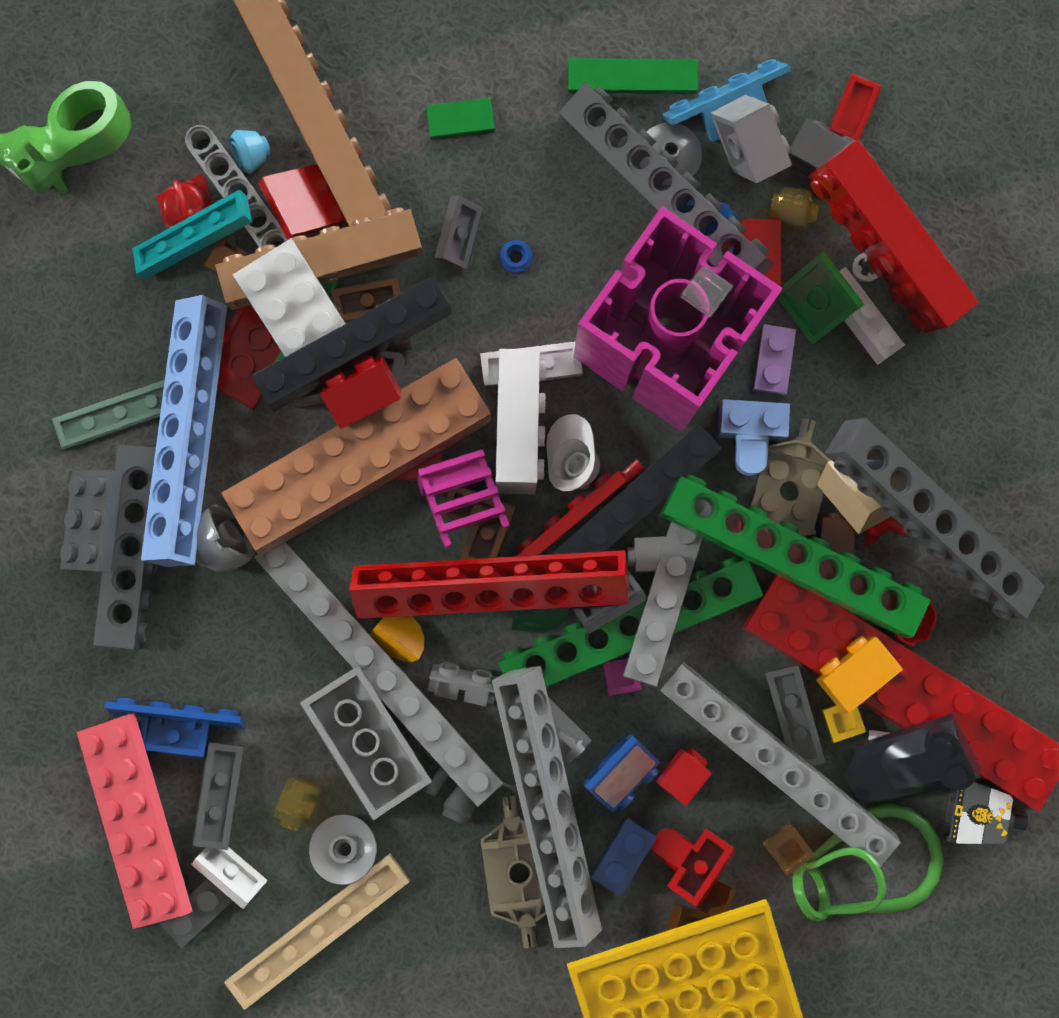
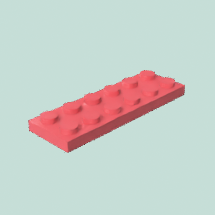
(134, 821)

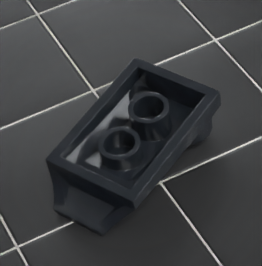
(912, 762)

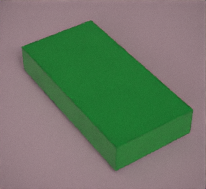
(460, 118)

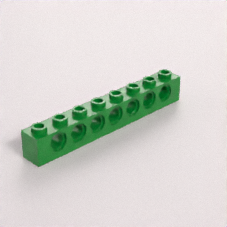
(742, 590)
(908, 599)

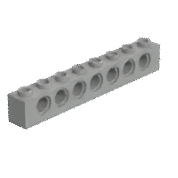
(780, 764)
(547, 807)

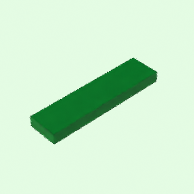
(634, 75)

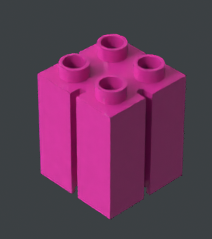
(656, 336)

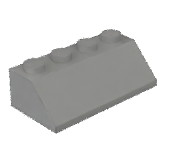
(365, 742)

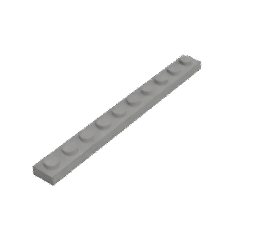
(382, 672)

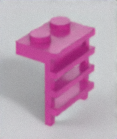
(453, 475)

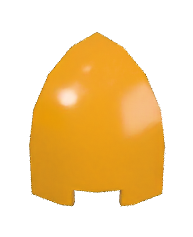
(400, 637)

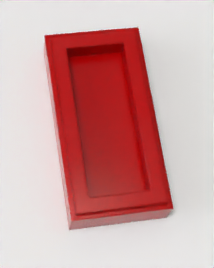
(855, 107)

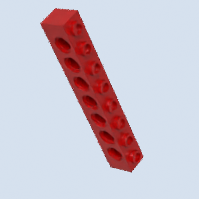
(490, 584)

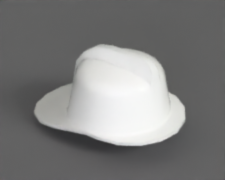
(571, 453)

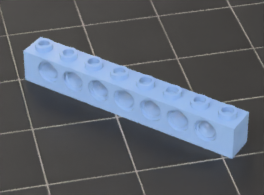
(184, 432)

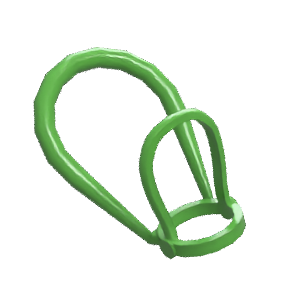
(879, 905)

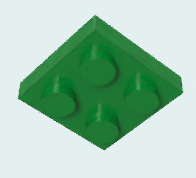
(819, 298)

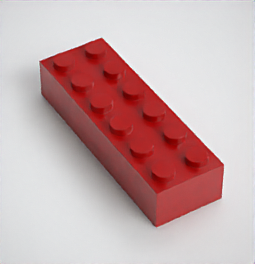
(892, 239)

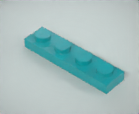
(192, 235)

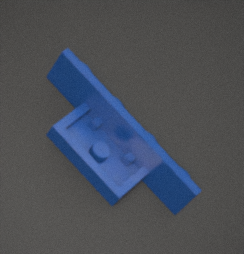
(175, 730)

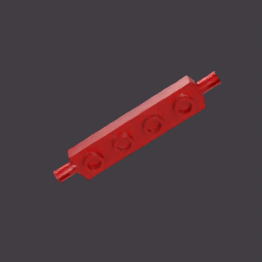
(580, 508)

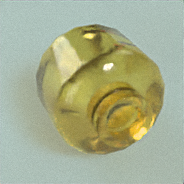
(794, 209)

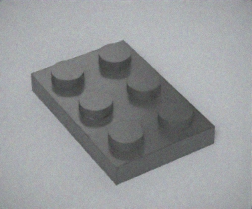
(91, 520)

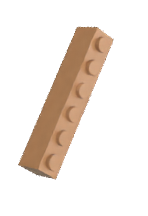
(337, 251)

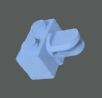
(752, 427)

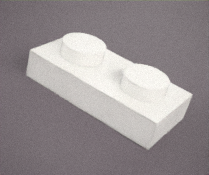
(230, 874)

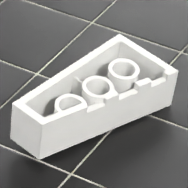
(518, 421)

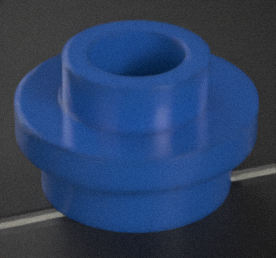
(516, 246)

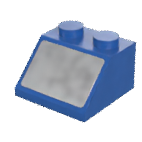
(621, 773)

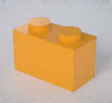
(858, 673)

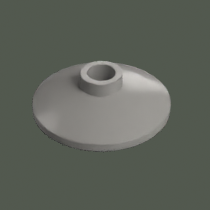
(683, 140)
(326, 853)

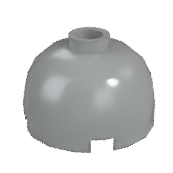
(219, 541)

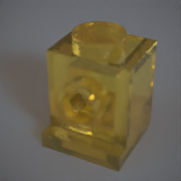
(296, 802)

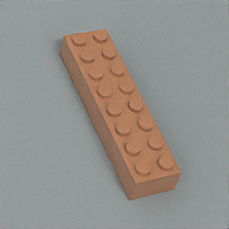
(357, 458)

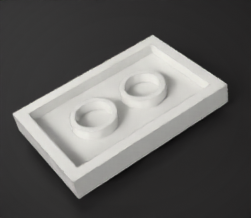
(288, 298)

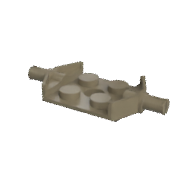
(797, 463)
(508, 899)

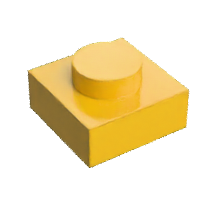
(842, 725)

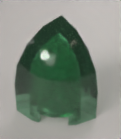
(538, 619)

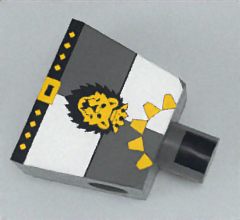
(981, 816)

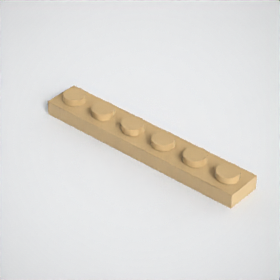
(316, 931)

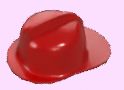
(184, 199)

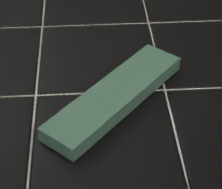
(109, 416)

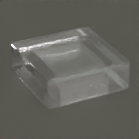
(706, 291)

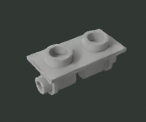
(449, 678)
(570, 737)

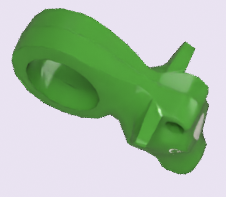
(42, 153)

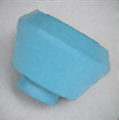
(249, 150)

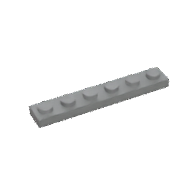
(664, 602)

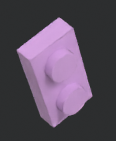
(774, 359)

